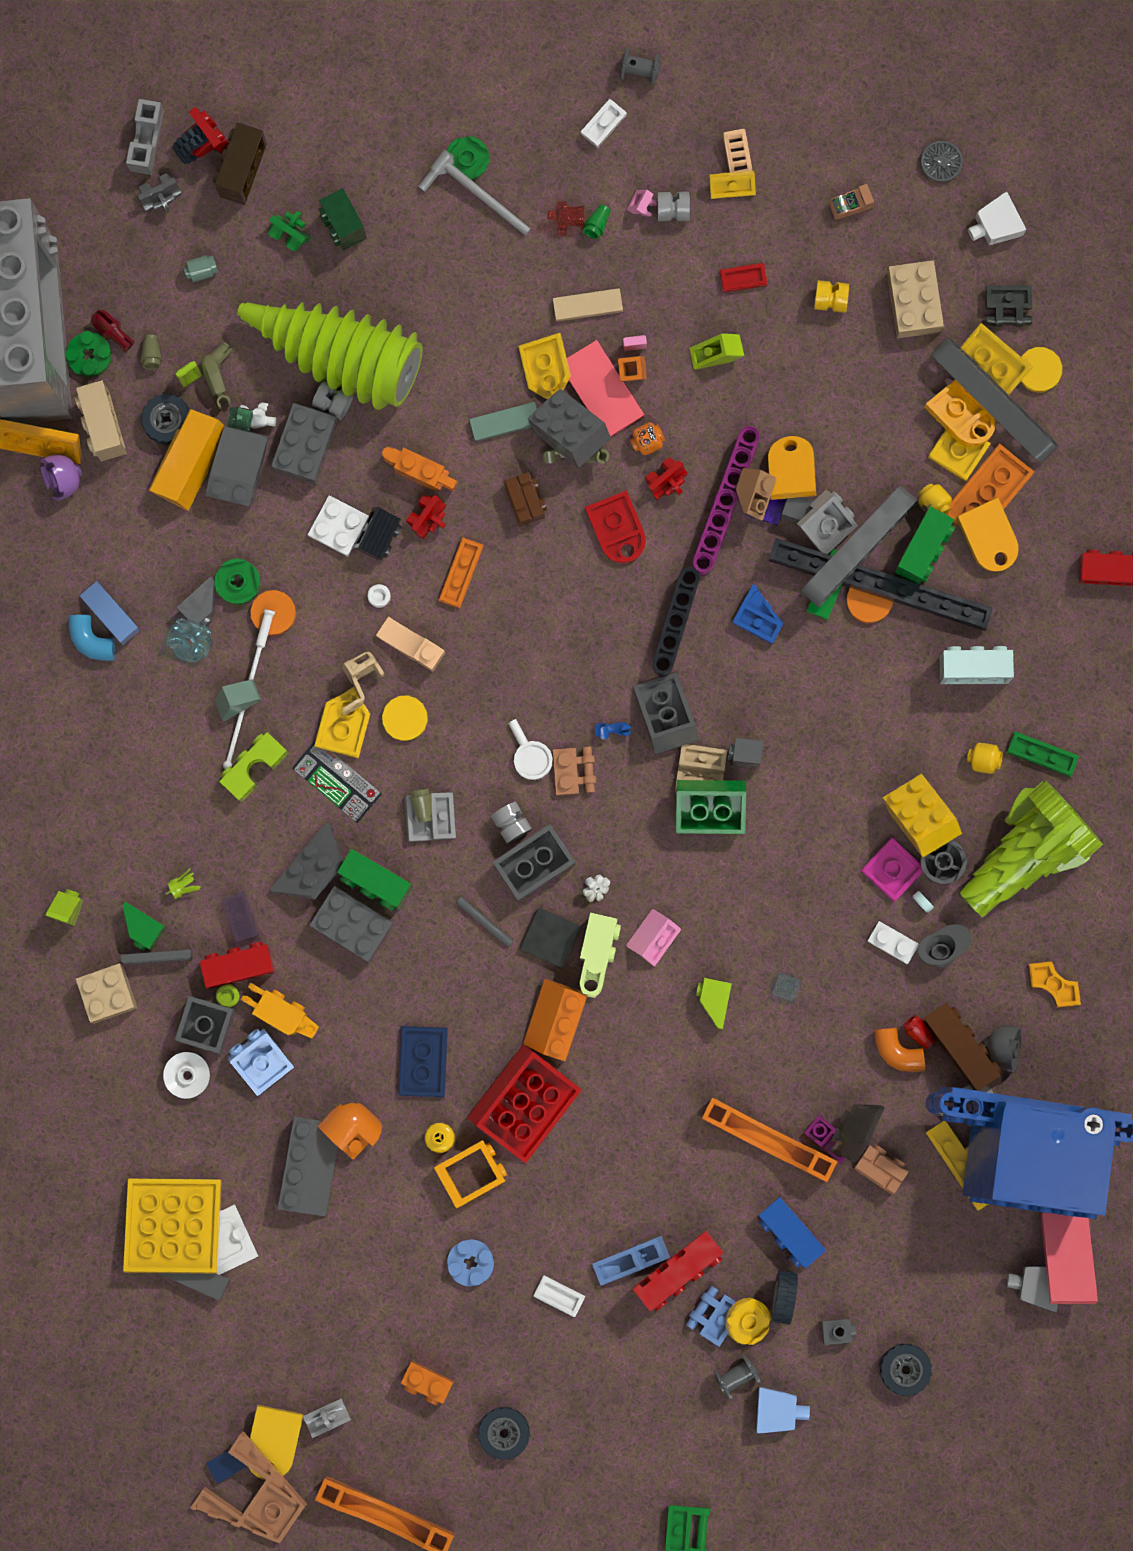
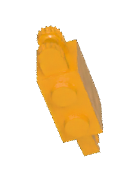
(281, 1014)

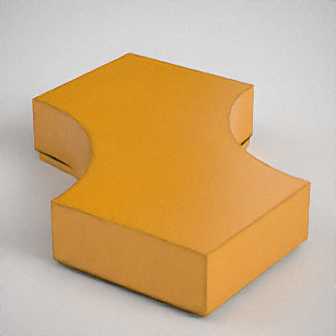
(1063, 991)

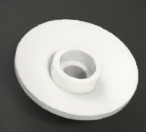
(178, 1066)

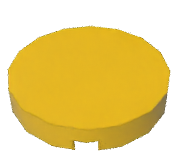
(1045, 370)
(405, 718)
(747, 1321)

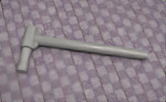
(444, 164)

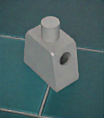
(1032, 1286)

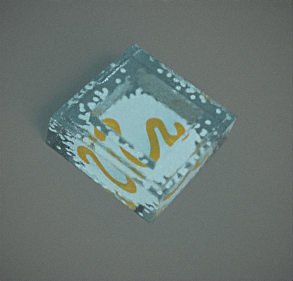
(786, 987)

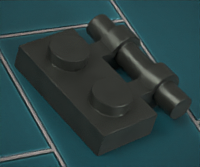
(1008, 298)

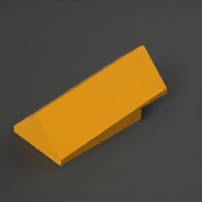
(188, 459)

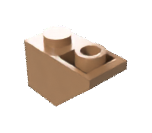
(755, 491)

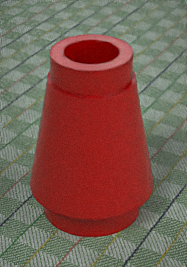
(918, 1031)

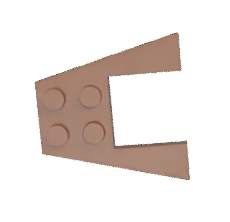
(272, 1508)

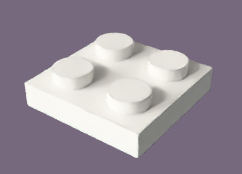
(338, 526)

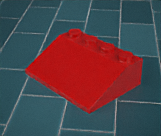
(524, 1103)

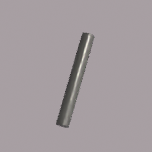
(484, 921)

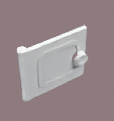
(234, 1241)

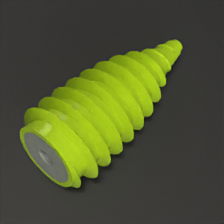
(344, 351)

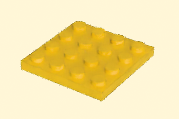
(172, 1226)

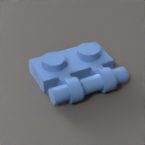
(714, 1327)

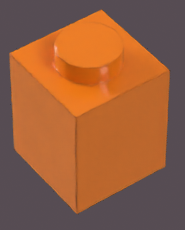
(632, 368)

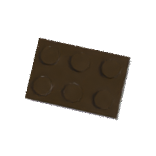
(240, 163)

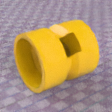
(831, 296)

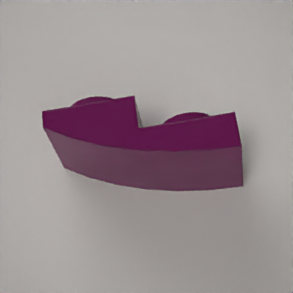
(821, 1133)

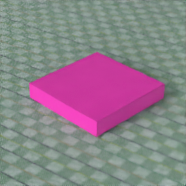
(892, 869)

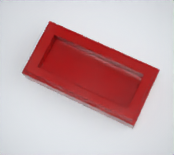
(743, 277)

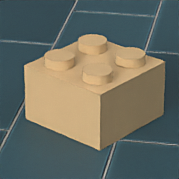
(106, 993)

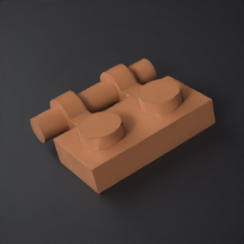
(566, 771)

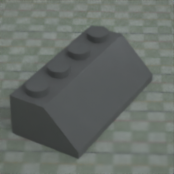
(308, 1169)

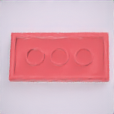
(601, 389)
(1068, 1259)

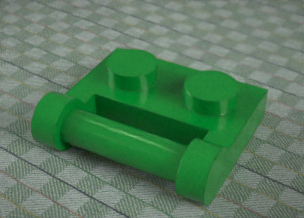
(680, 1526)

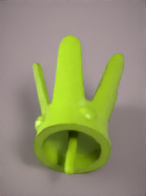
(177, 885)

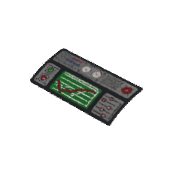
(337, 782)

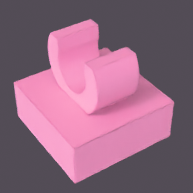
(640, 202)

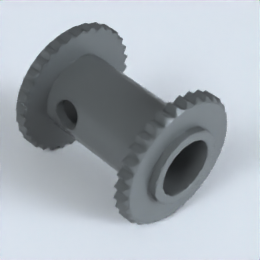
(642, 66)
(737, 1376)

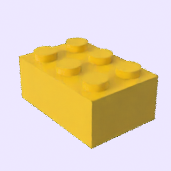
(922, 815)

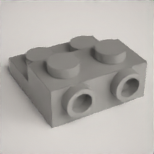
(827, 522)

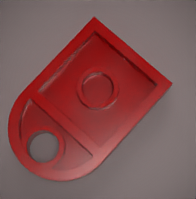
(616, 526)

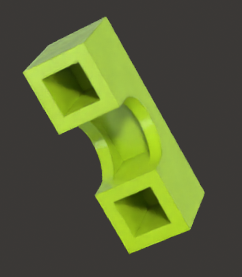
(265, 750)

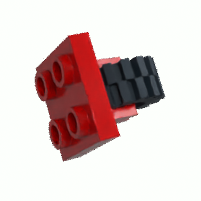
(199, 138)

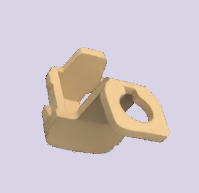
(355, 672)

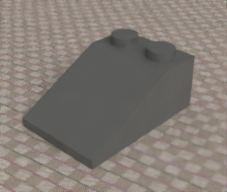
(237, 466)
(666, 713)

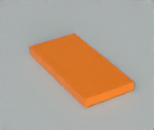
(998, 477)

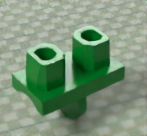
(280, 225)

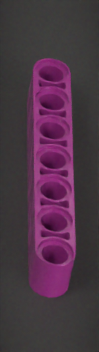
(719, 510)

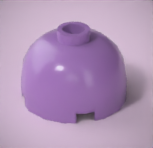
(61, 475)

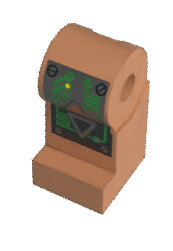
(851, 202)

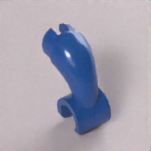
(604, 729)

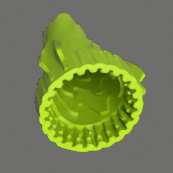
(1045, 841)

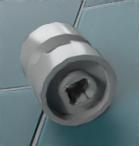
(673, 206)
(339, 404)
(511, 822)

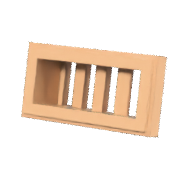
(733, 135)

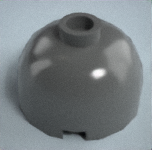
(944, 864)
(1004, 1047)

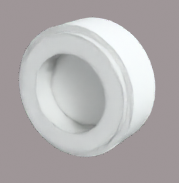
(379, 596)

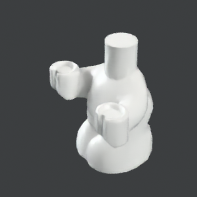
(259, 418)

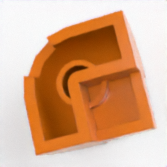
(351, 1128)

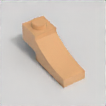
(411, 644)

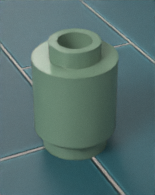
(200, 268)

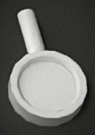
(532, 758)

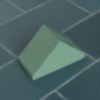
(236, 698)

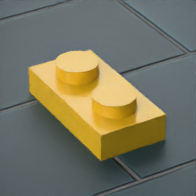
(732, 184)

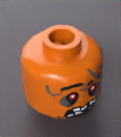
(647, 438)

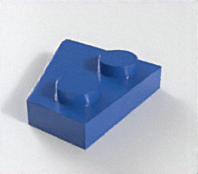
(758, 617)

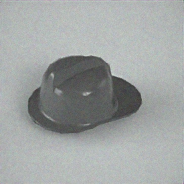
(944, 945)

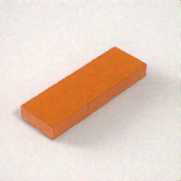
(461, 573)

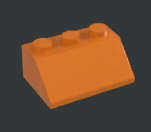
(555, 1019)

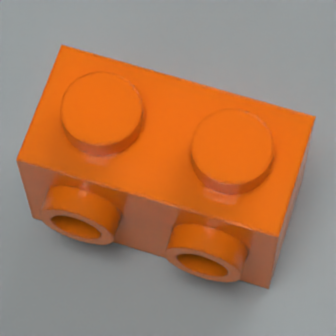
(427, 1382)

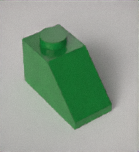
(142, 928)

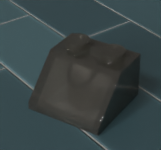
(856, 1130)

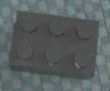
(569, 428)
(304, 444)
(534, 863)
(352, 924)

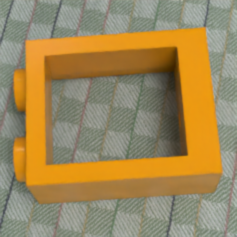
(449, 1185)

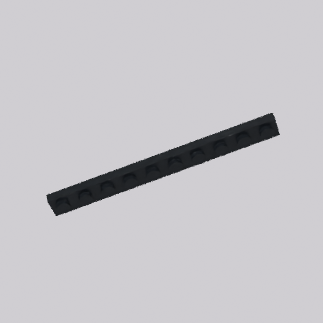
(886, 586)

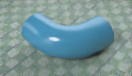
(87, 643)

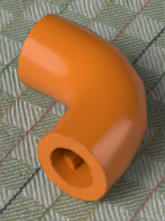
(897, 1056)

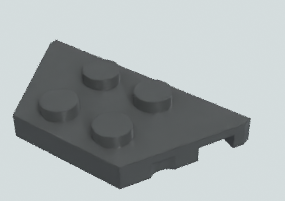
(312, 867)

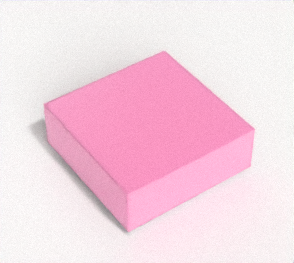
(634, 343)

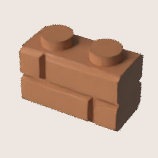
(881, 1169)

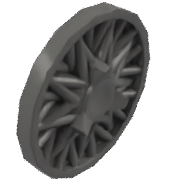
(941, 161)

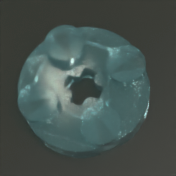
(196, 633)

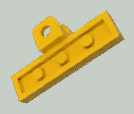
(951, 1152)

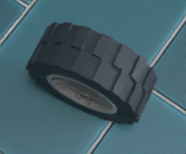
(784, 1297)

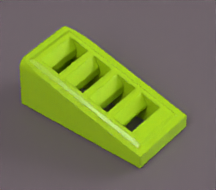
(188, 374)

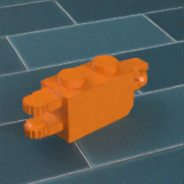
(419, 469)

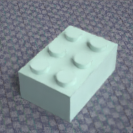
(976, 665)

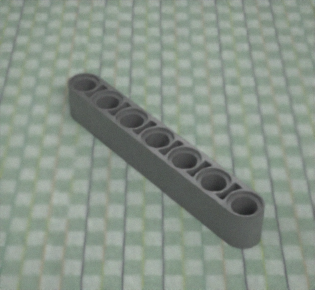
(995, 400)
(859, 546)

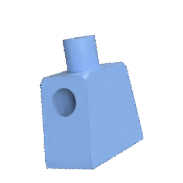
(778, 1411)

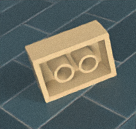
(915, 299)
(100, 421)

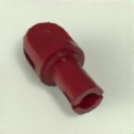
(111, 329)

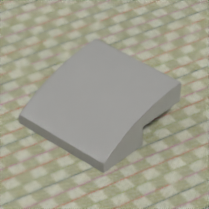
(442, 823)

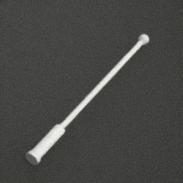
(261, 641)

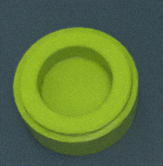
(227, 996)

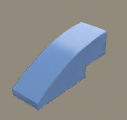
(109, 613)
(631, 1260)

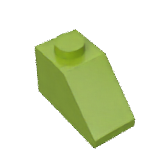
(717, 351)
(65, 907)
(714, 999)

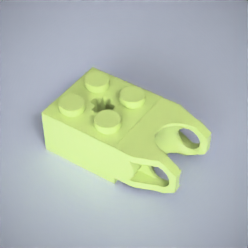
(598, 950)

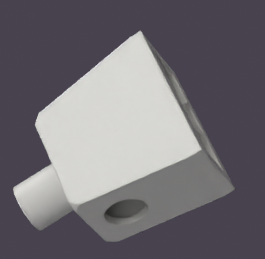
(998, 222)

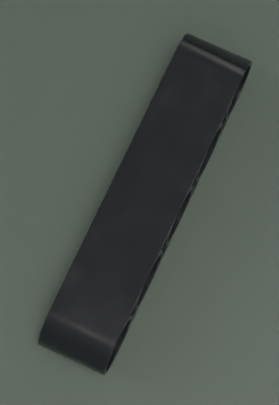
(681, 612)

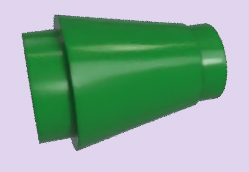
(596, 223)

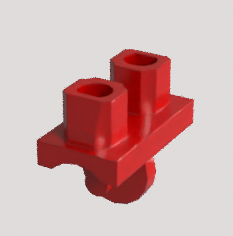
(669, 481)
(429, 518)

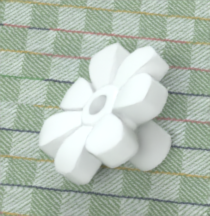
(596, 888)

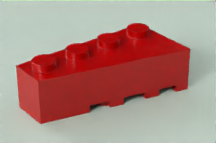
(677, 1271)

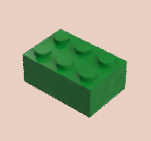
(925, 546)
(711, 806)
(374, 881)

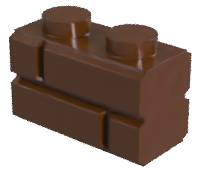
(524, 498)

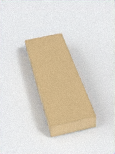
(587, 305)

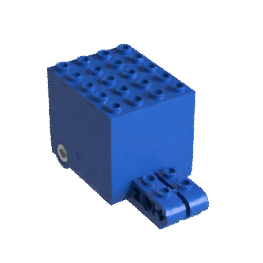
(1035, 1150)

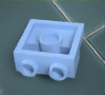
(259, 1061)

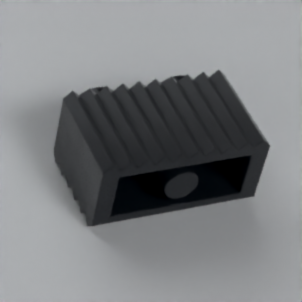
(378, 533)

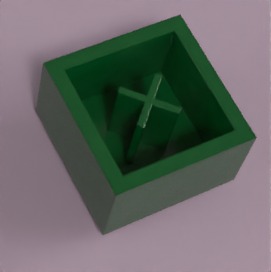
(342, 218)

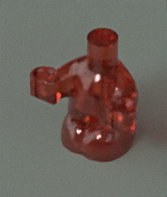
(566, 217)

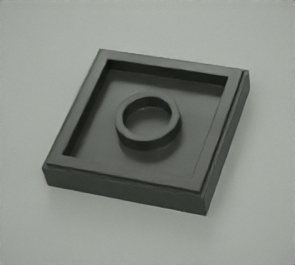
(550, 937)

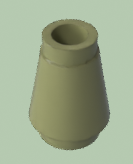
(150, 354)
(422, 804)

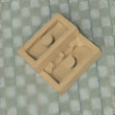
(701, 763)

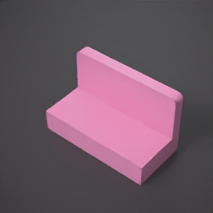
(653, 937)

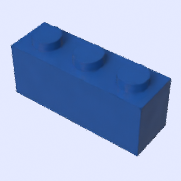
(791, 1233)

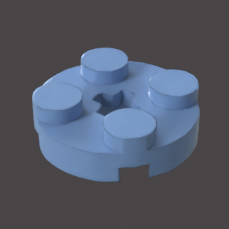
(477, 1274)

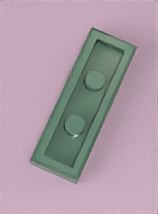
(502, 422)

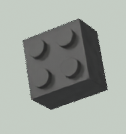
(205, 1025)

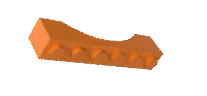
(769, 1140)
(378, 1512)

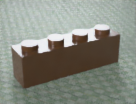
(962, 1048)

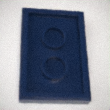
(423, 1061)

